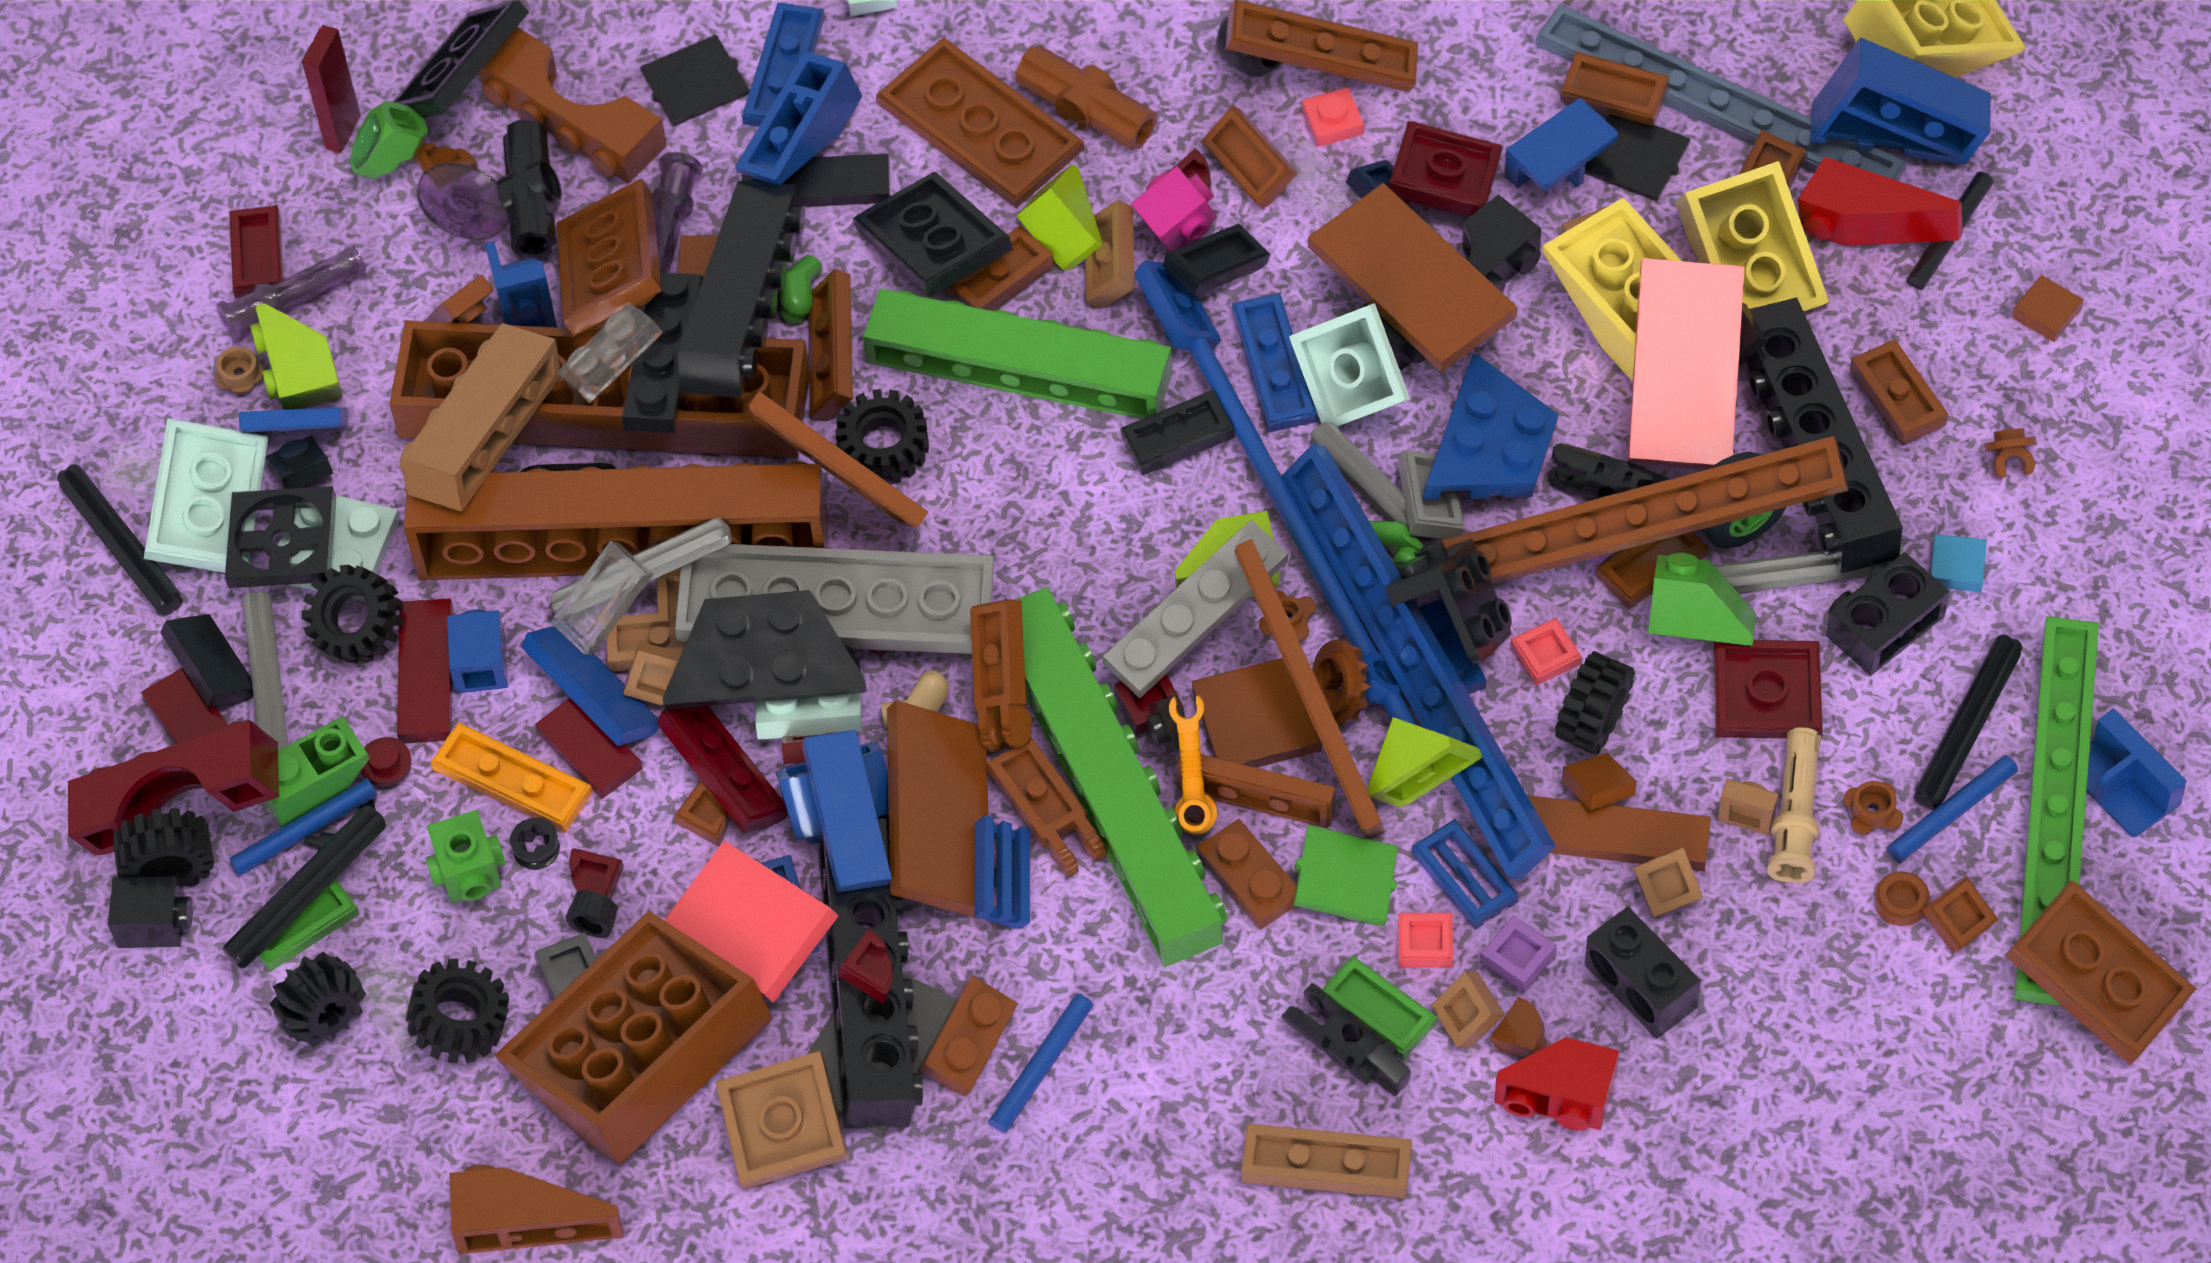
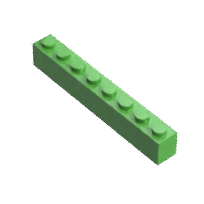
(1113, 786)

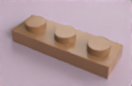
(1326, 1161)

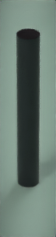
(1937, 251)

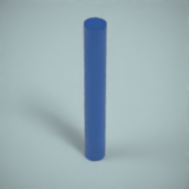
(1952, 808)
(303, 826)
(1041, 1063)

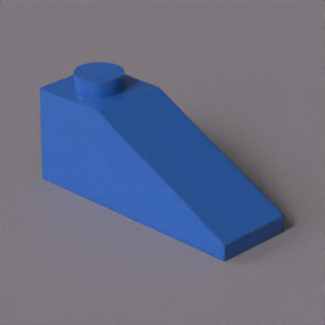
(802, 119)

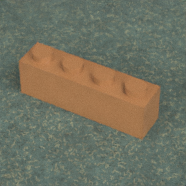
(480, 417)

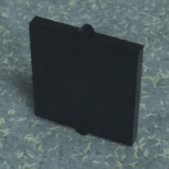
(695, 80)
(1640, 158)

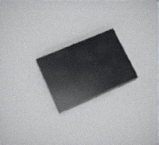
(461, 58)
(932, 233)

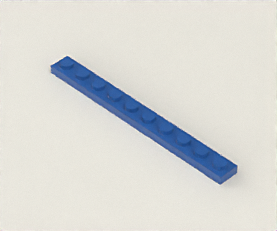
(1417, 660)

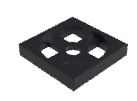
(283, 503)

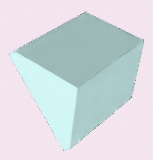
(1349, 366)

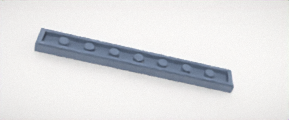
(1706, 94)

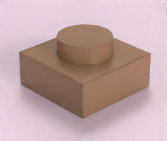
(650, 672)
(1748, 806)
(1667, 882)
(1467, 1009)

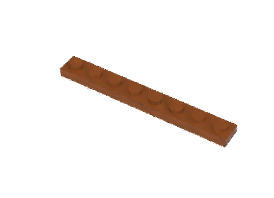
(1660, 510)

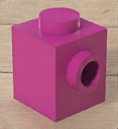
(1176, 208)

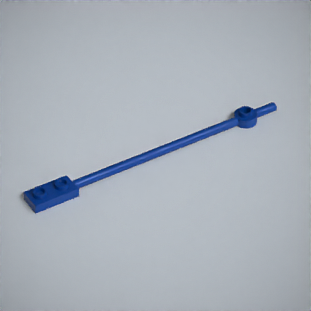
(1190, 328)

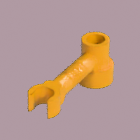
(1192, 778)

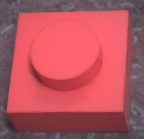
(1333, 117)

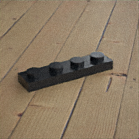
(654, 382)

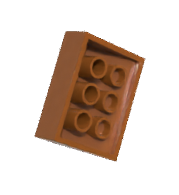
(636, 1036)

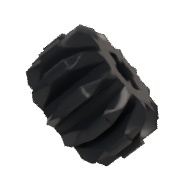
(317, 999)

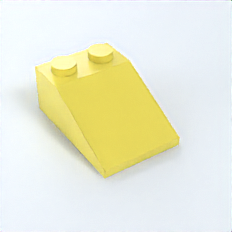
(1938, 33)
(1755, 226)
(1602, 272)

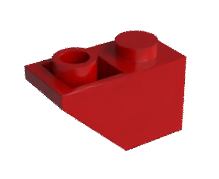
(1562, 1082)

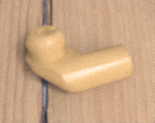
(928, 693)

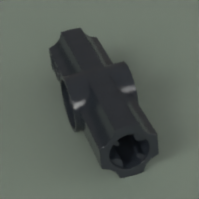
(529, 189)

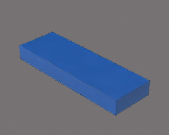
(789, 35)
(1273, 363)
(591, 686)
(846, 811)

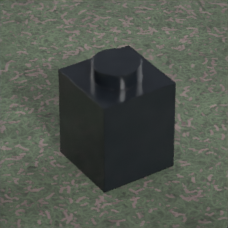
(148, 912)

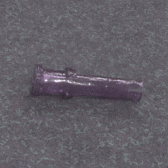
(673, 202)
(290, 292)

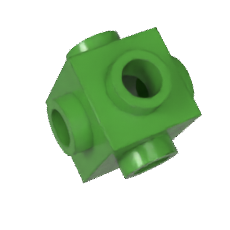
(464, 857)

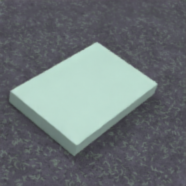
(195, 490)

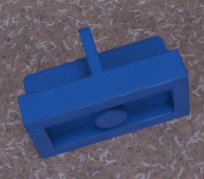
(1559, 147)
(521, 291)
(2131, 776)

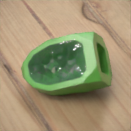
(387, 139)

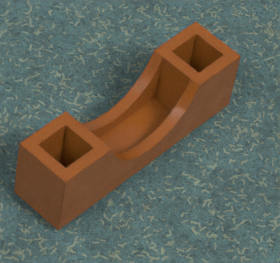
(615, 135)

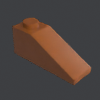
(514, 1210)

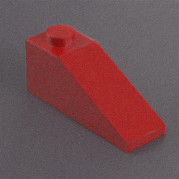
(1871, 209)

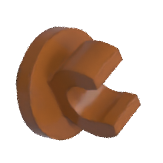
(2011, 444)

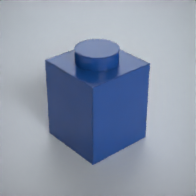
(477, 651)

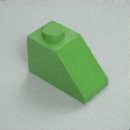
(1698, 602)

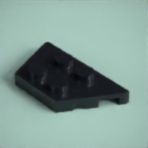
(761, 652)

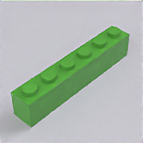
(1017, 354)

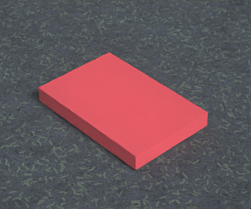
(752, 918)

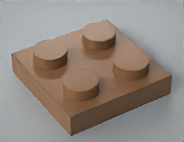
(782, 1120)

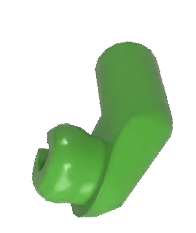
(797, 294)
(1397, 539)

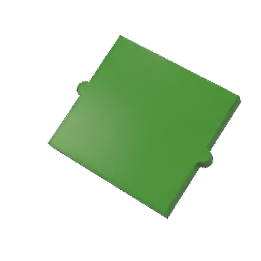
(1345, 875)

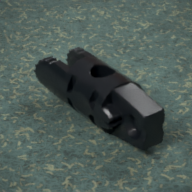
(1596, 474)
(1370, 1054)

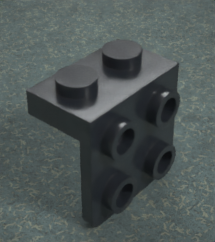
(1466, 589)

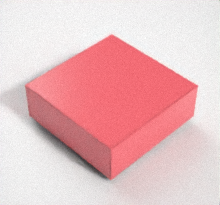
(1546, 651)
(1425, 940)

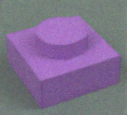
(1518, 953)

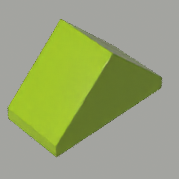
(1063, 219)
(1416, 762)

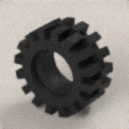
(884, 412)
(329, 600)
(1594, 702)
(164, 847)
(454, 1035)

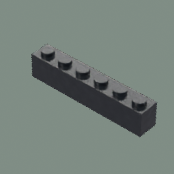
(740, 289)

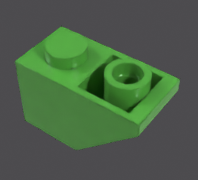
(316, 770)

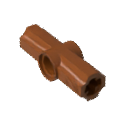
(1086, 97)

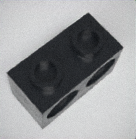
(1894, 619)
(1642, 972)

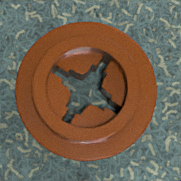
(1341, 663)

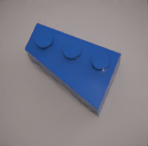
(1900, 105)

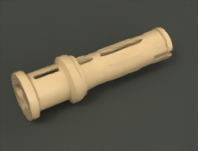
(1795, 826)

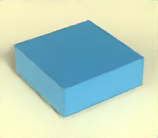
(1958, 562)

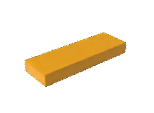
(511, 777)

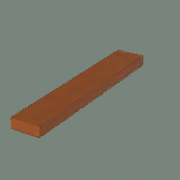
(1309, 689)

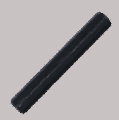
(119, 539)
(1968, 721)
(304, 887)

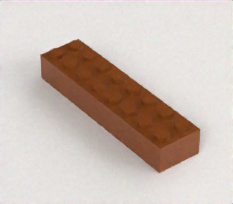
(438, 352)
(565, 519)

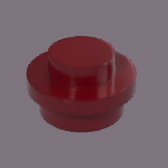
(387, 762)

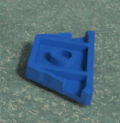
(1492, 438)

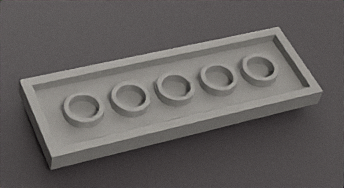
(866, 594)

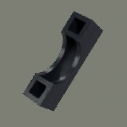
(1498, 244)

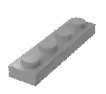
(1190, 613)

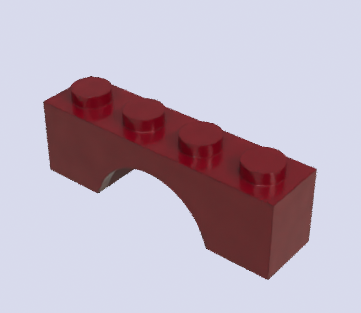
(231, 764)

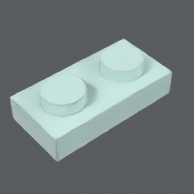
(808, 716)

